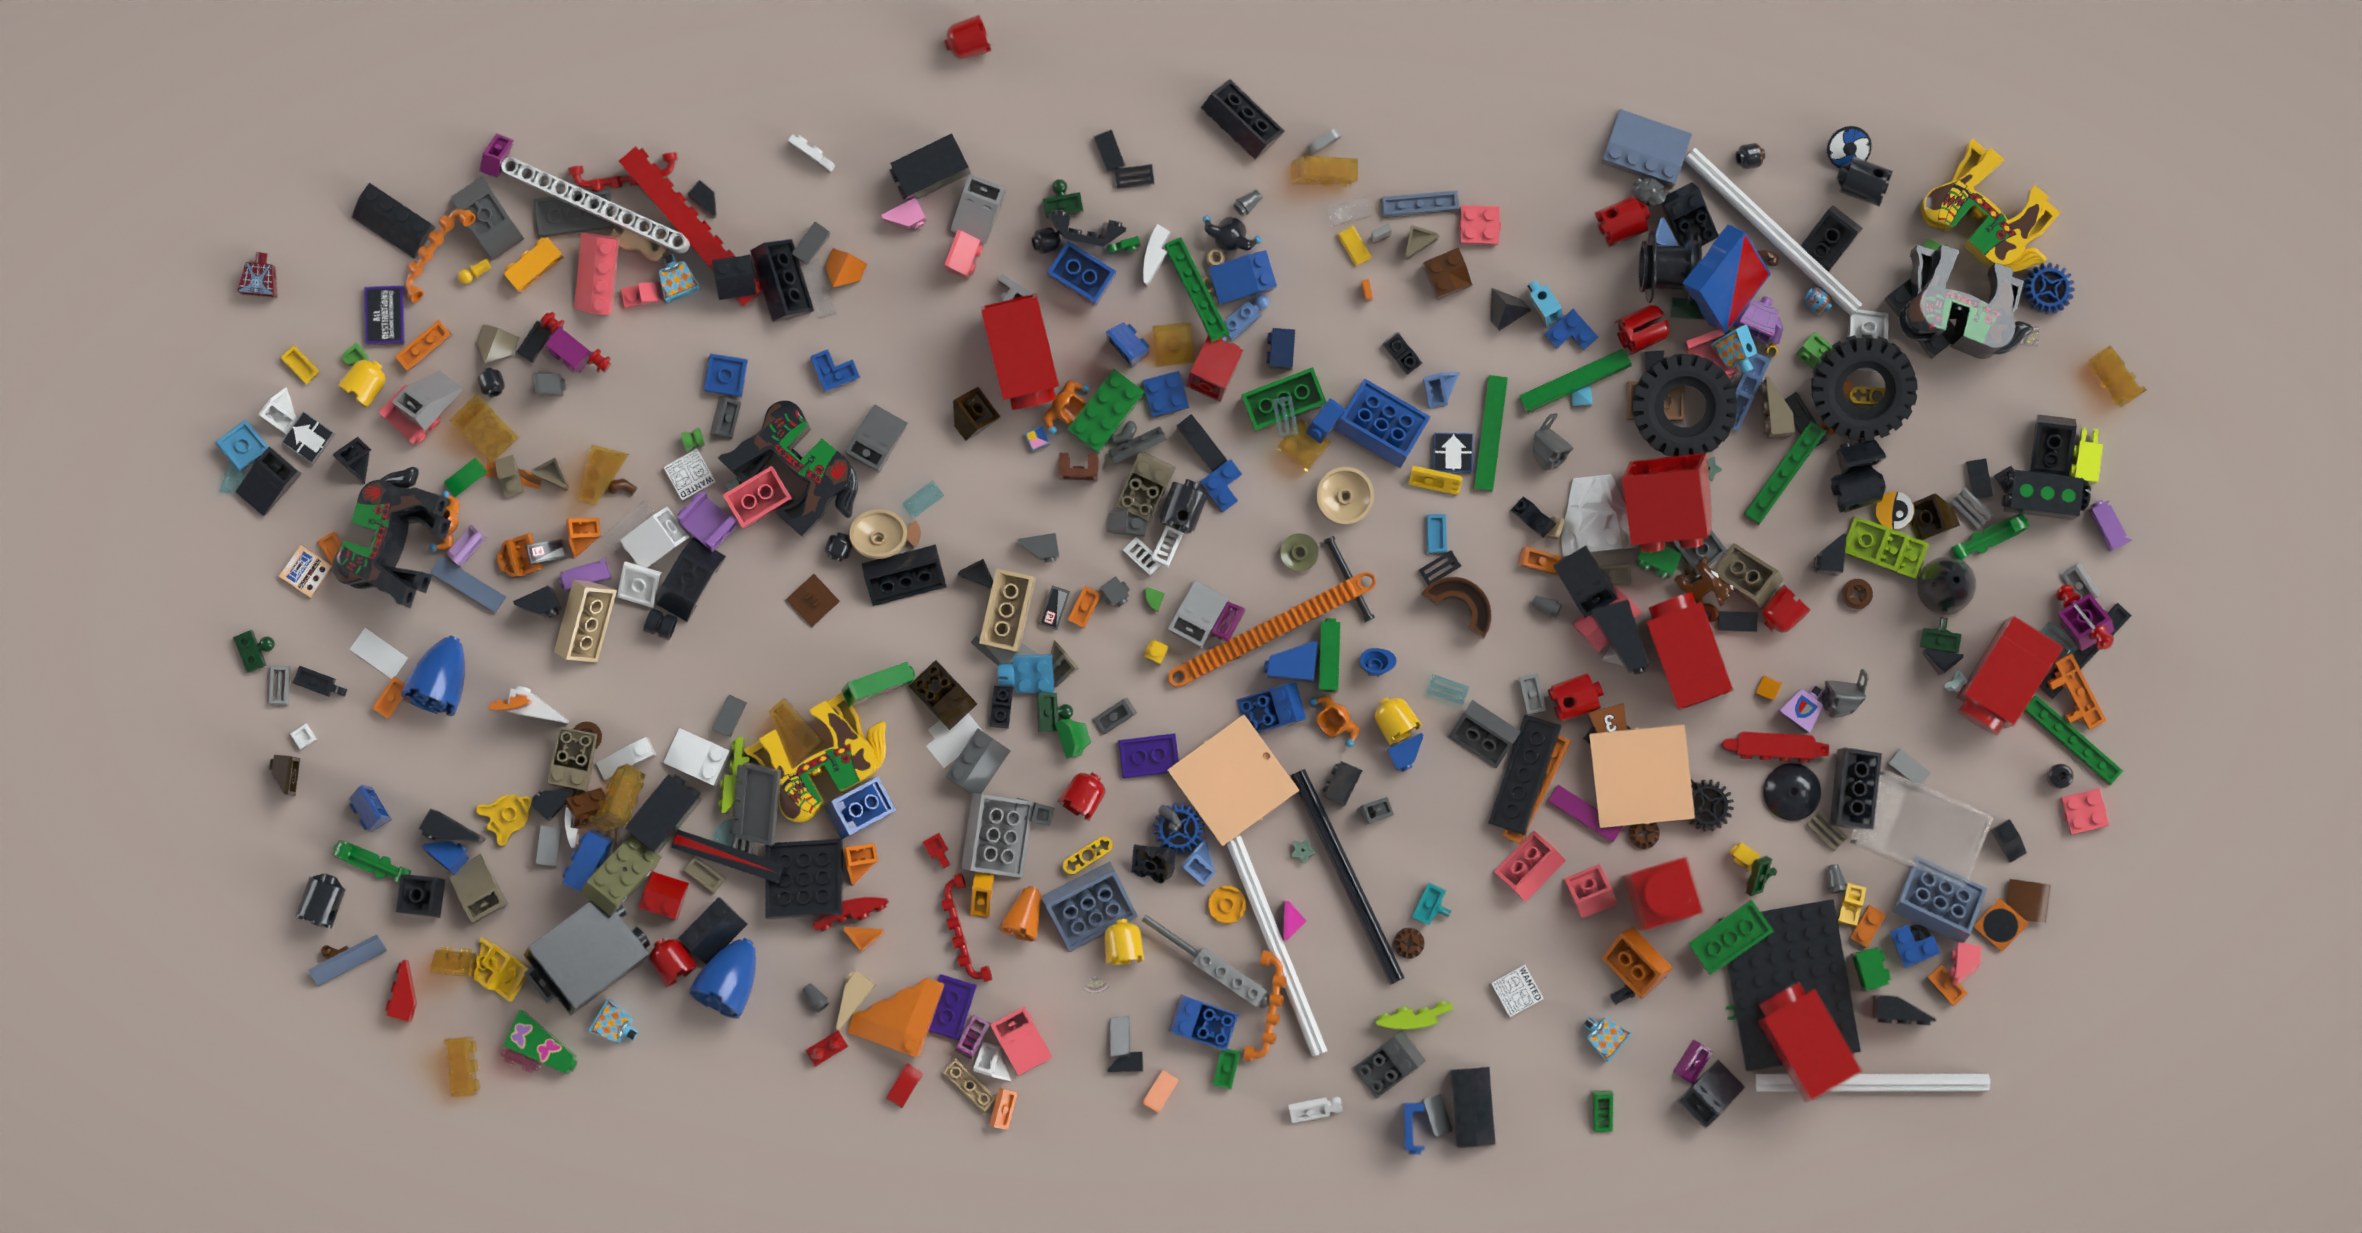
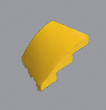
(499, 970)

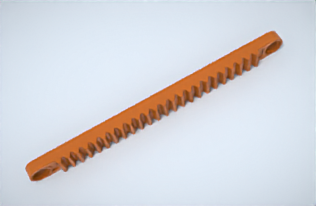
(1272, 629)

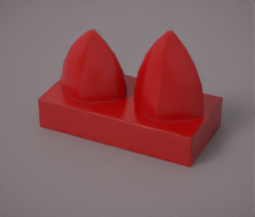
(826, 1048)

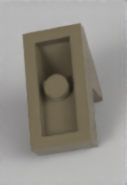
(509, 475)

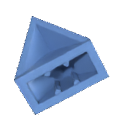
(1664, 235)
(1439, 388)
(1200, 863)

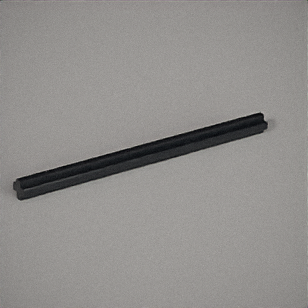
(1347, 877)

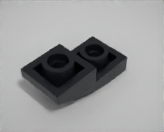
(1402, 353)
(1001, 707)

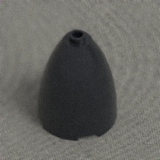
(1946, 585)

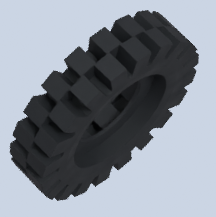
(1854, 355)
(1675, 372)

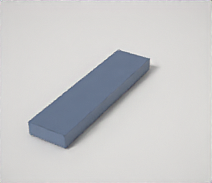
(1420, 203)
(468, 584)
(347, 960)

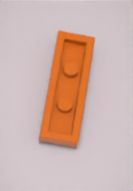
(423, 345)

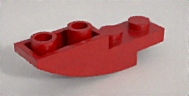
(857, 907)

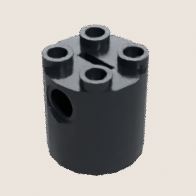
(1864, 180)
(1858, 488)
(1188, 501)
(321, 900)

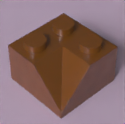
(1447, 273)

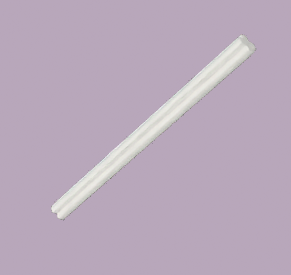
(1772, 231)
(1276, 945)
(1887, 1082)

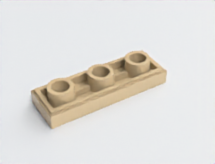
(961, 1076)

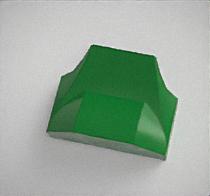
(1073, 737)

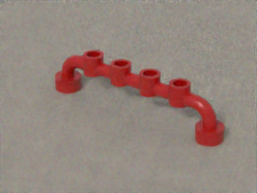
(616, 181)
(954, 923)

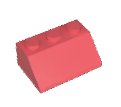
(757, 497)
(1591, 632)
(1530, 866)

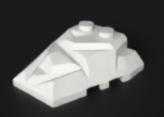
(1595, 517)

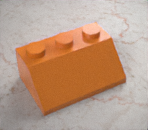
(1637, 962)

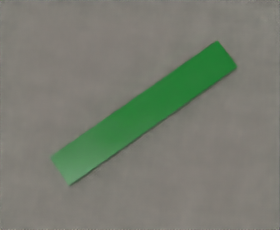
(1196, 289)
(1575, 380)
(1490, 433)
(1785, 472)
(2073, 740)

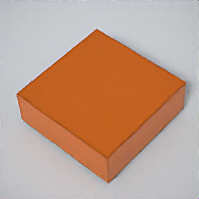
(1366, 288)

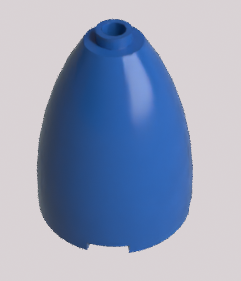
(438, 678)
(727, 979)

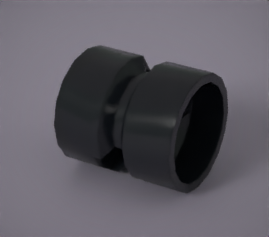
(661, 624)

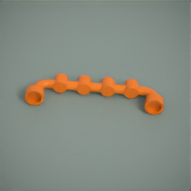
(466, 217)
(1274, 1001)

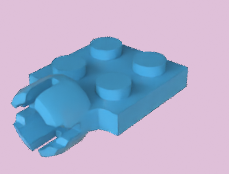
(1028, 673)

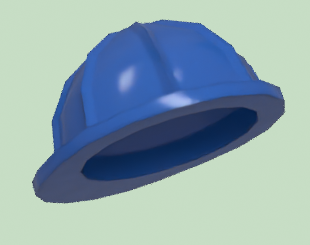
(1377, 661)

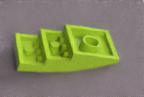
(1886, 548)

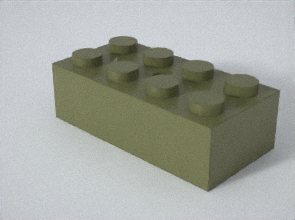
(621, 875)

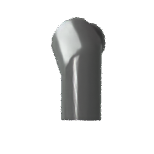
(1127, 434)
(1171, 815)

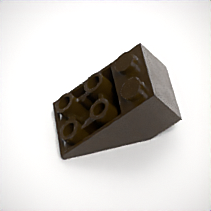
(942, 695)

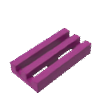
(1221, 635)

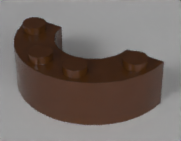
(1468, 593)

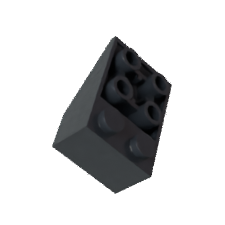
(1688, 213)
(267, 481)
(1585, 581)
(1893, 1007)
(1711, 1094)

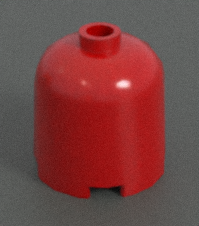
(967, 38)
(1783, 611)
(1083, 795)
(671, 961)

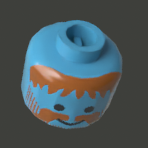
(1817, 300)

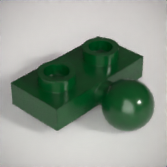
(1069, 203)
(251, 651)
(1048, 711)

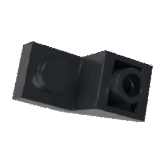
(1533, 517)

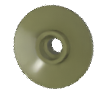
(1299, 542)

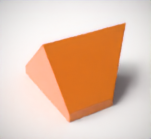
(844, 268)
(582, 533)
(859, 860)
(863, 936)

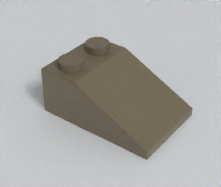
(1749, 575)

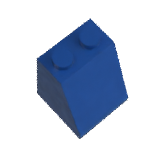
(1293, 664)

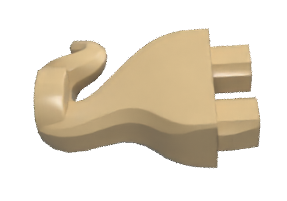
(633, 242)

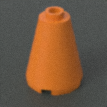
(1024, 915)

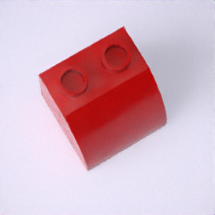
(1668, 501)

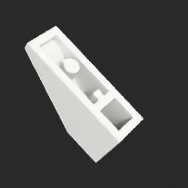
(631, 754)

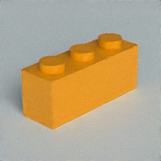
(533, 264)

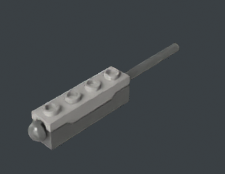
(1217, 968)

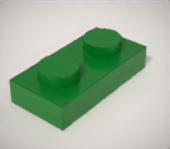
(1226, 1068)

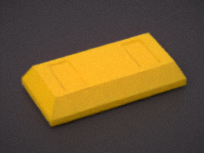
(1354, 246)
(300, 364)

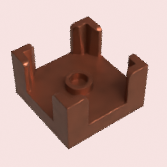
(1078, 472)

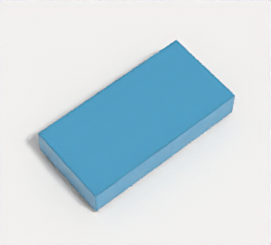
(1436, 533)

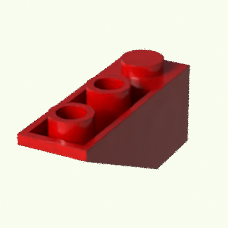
(403, 998)

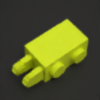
(2087, 457)

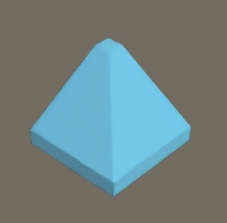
(1582, 397)

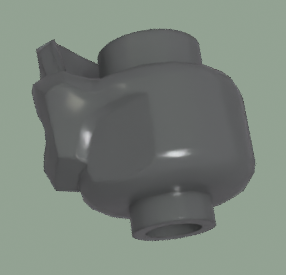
(1649, 191)

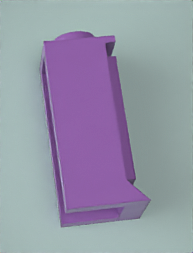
(2108, 525)
(592, 572)

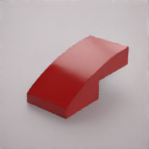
(904, 1085)

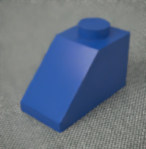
(1325, 421)
(1405, 752)
(447, 854)

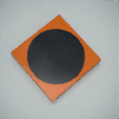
(2000, 924)

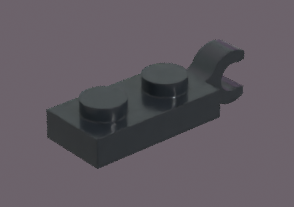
(317, 682)

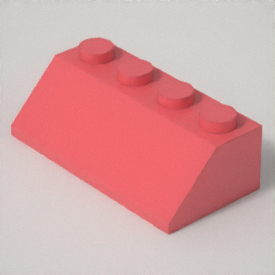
(596, 273)

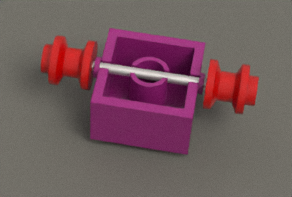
(573, 353)
(2084, 619)

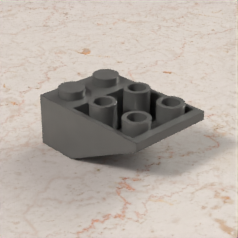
(876, 438)
(1389, 1064)

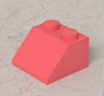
(963, 254)
(1590, 891)

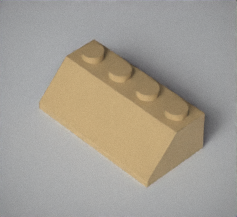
(1007, 610)
(585, 621)

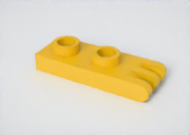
(1435, 480)

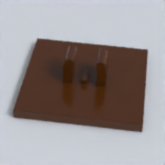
(813, 600)

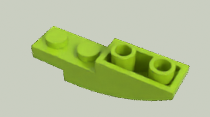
(729, 782)
(1407, 1020)

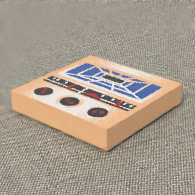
(305, 571)

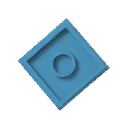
(242, 445)

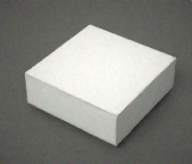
(303, 736)

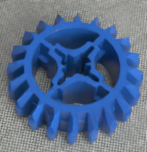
(2062, 279)
(1191, 840)

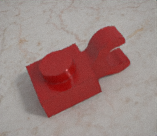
(936, 847)

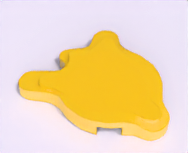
(506, 816)

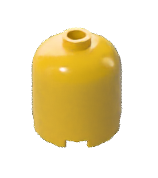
(364, 381)
(1396, 719)
(1123, 943)

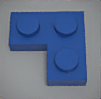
(1571, 326)
(831, 375)
(1217, 485)
(1911, 951)

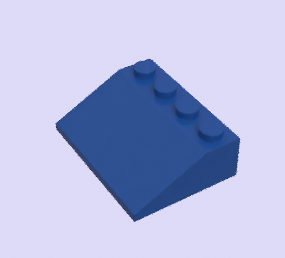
(1382, 423)

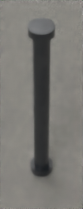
(1347, 575)

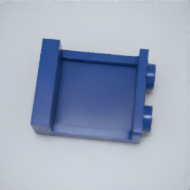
(1408, 1109)

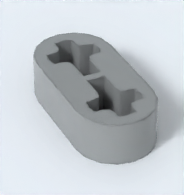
(1324, 141)

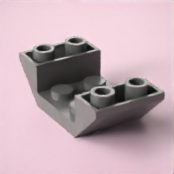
(492, 223)

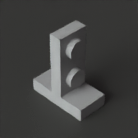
(1015, 289)

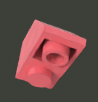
(1966, 961)

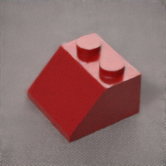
(664, 895)

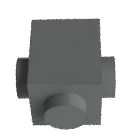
(1115, 592)

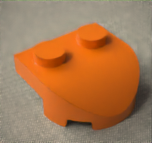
(514, 557)

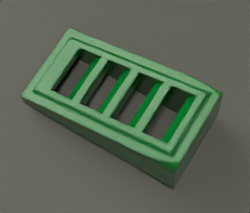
(1603, 1094)

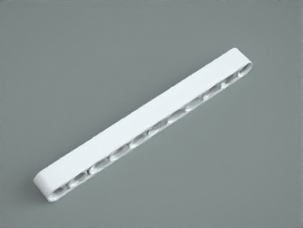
(601, 211)

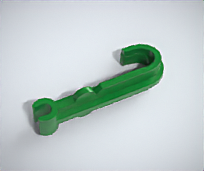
(1992, 536)
(368, 860)

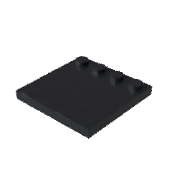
(809, 882)

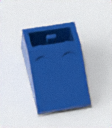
(1273, 707)
(1203, 1022)

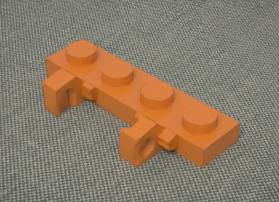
(2085, 706)

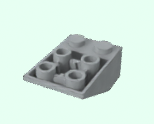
(978, 208)
(427, 398)
(1198, 614)

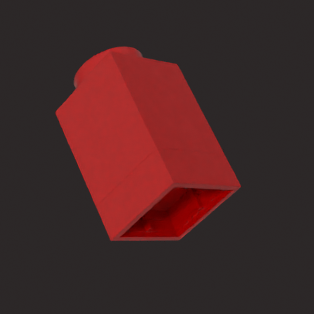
(1021, 351)
(1688, 651)
(2007, 676)
(1662, 894)
(1807, 1041)

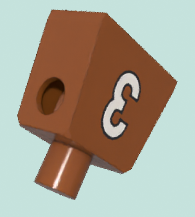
(1608, 719)

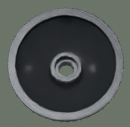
(1778, 792)

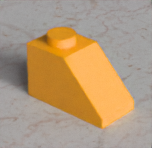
(982, 894)

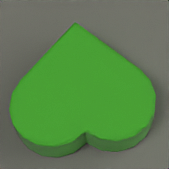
(353, 355)

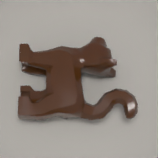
(1704, 584)

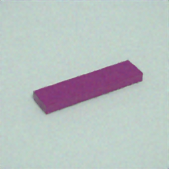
(1582, 812)

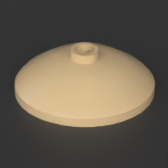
(1345, 481)
(878, 526)

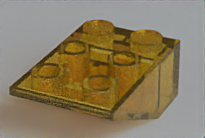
(484, 428)

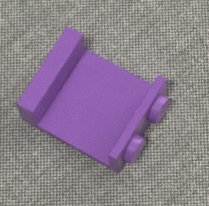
(706, 521)

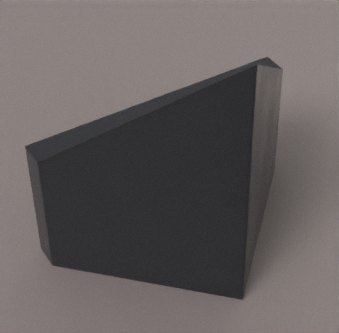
(1506, 309)
(354, 458)
(978, 573)
(1941, 660)

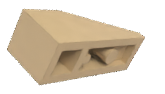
(854, 993)

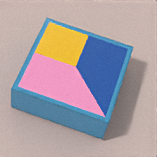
(1037, 438)

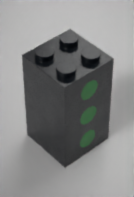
(929, 168)
(2043, 494)
(664, 812)

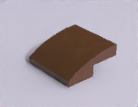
(2029, 899)

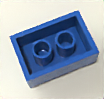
(1081, 273)
(587, 858)

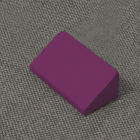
(1693, 1061)

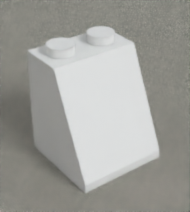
(654, 538)

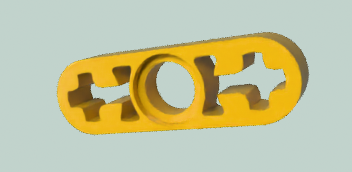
(1862, 390)
(1097, 843)

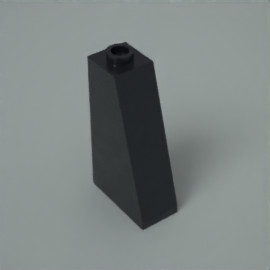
(1620, 630)

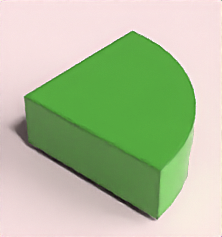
(1154, 598)

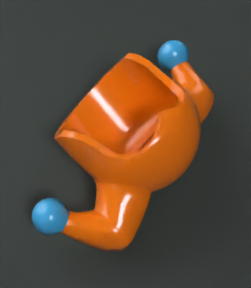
(1065, 406)
(451, 514)
(1335, 719)

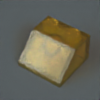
(1173, 344)
(1303, 448)
(454, 962)

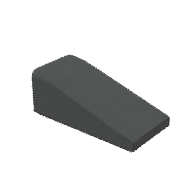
(811, 243)
(729, 716)
(1115, 716)

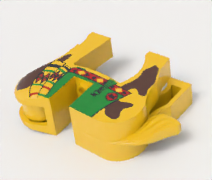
(1997, 237)
(848, 762)

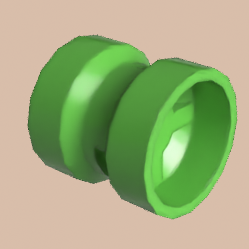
(689, 441)

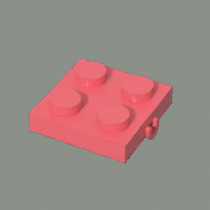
(1480, 225)
(2084, 811)

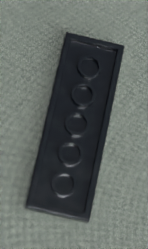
(1525, 774)

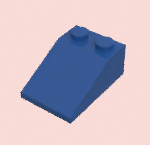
(1242, 277)
(1127, 343)
(369, 808)
(859, 808)

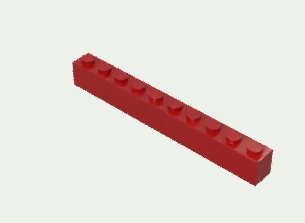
(677, 212)

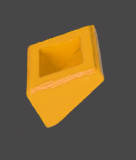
(1768, 688)

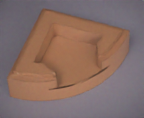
(914, 533)

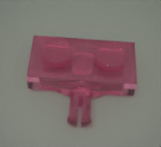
(527, 1064)

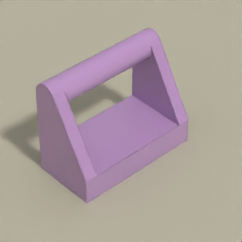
(466, 545)

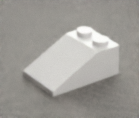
(1868, 323)
(538, 708)
(697, 757)

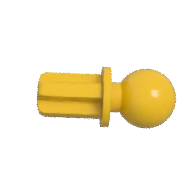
(466, 276)

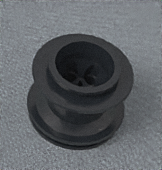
(1667, 265)

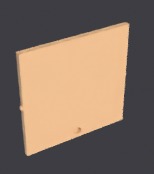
(1642, 776)
(1233, 780)

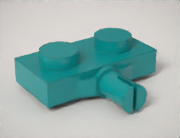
(1430, 904)

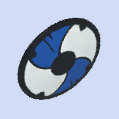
(1847, 143)

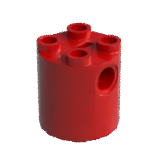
(1623, 220)
(1582, 695)

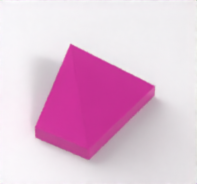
(1292, 920)

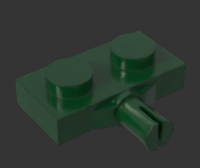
(1940, 638)
(1759, 875)

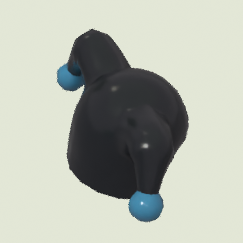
(1230, 234)

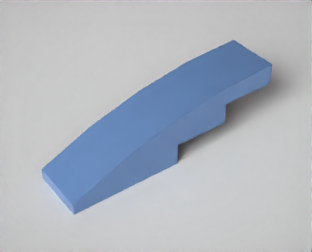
(1748, 387)

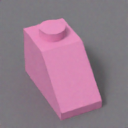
(906, 215)

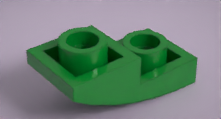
(465, 477)

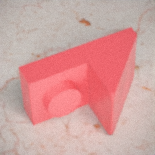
(642, 294)

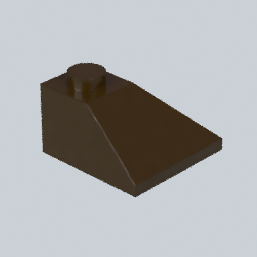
(973, 413)
(1933, 517)
(285, 772)

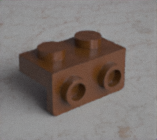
(584, 805)

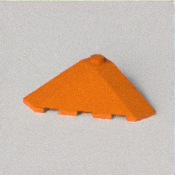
(902, 1019)

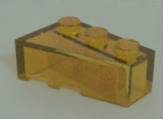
(1324, 171)
(2115, 376)
(599, 472)
(795, 732)
(620, 798)
(462, 1066)

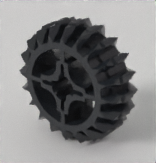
(1712, 813)

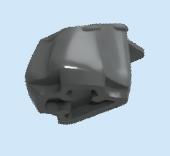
(1548, 447)
(1844, 697)

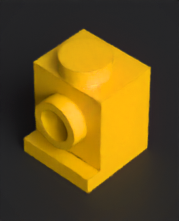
(1156, 651)
(1743, 855)

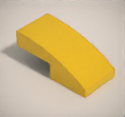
(1851, 905)

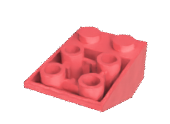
(1021, 1040)

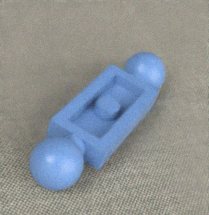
(1245, 316)

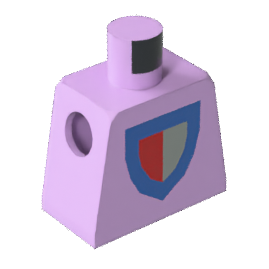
(1803, 708)

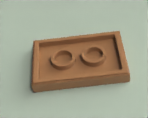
(1673, 405)

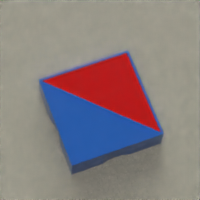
(1727, 278)

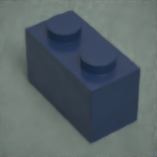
(1282, 348)

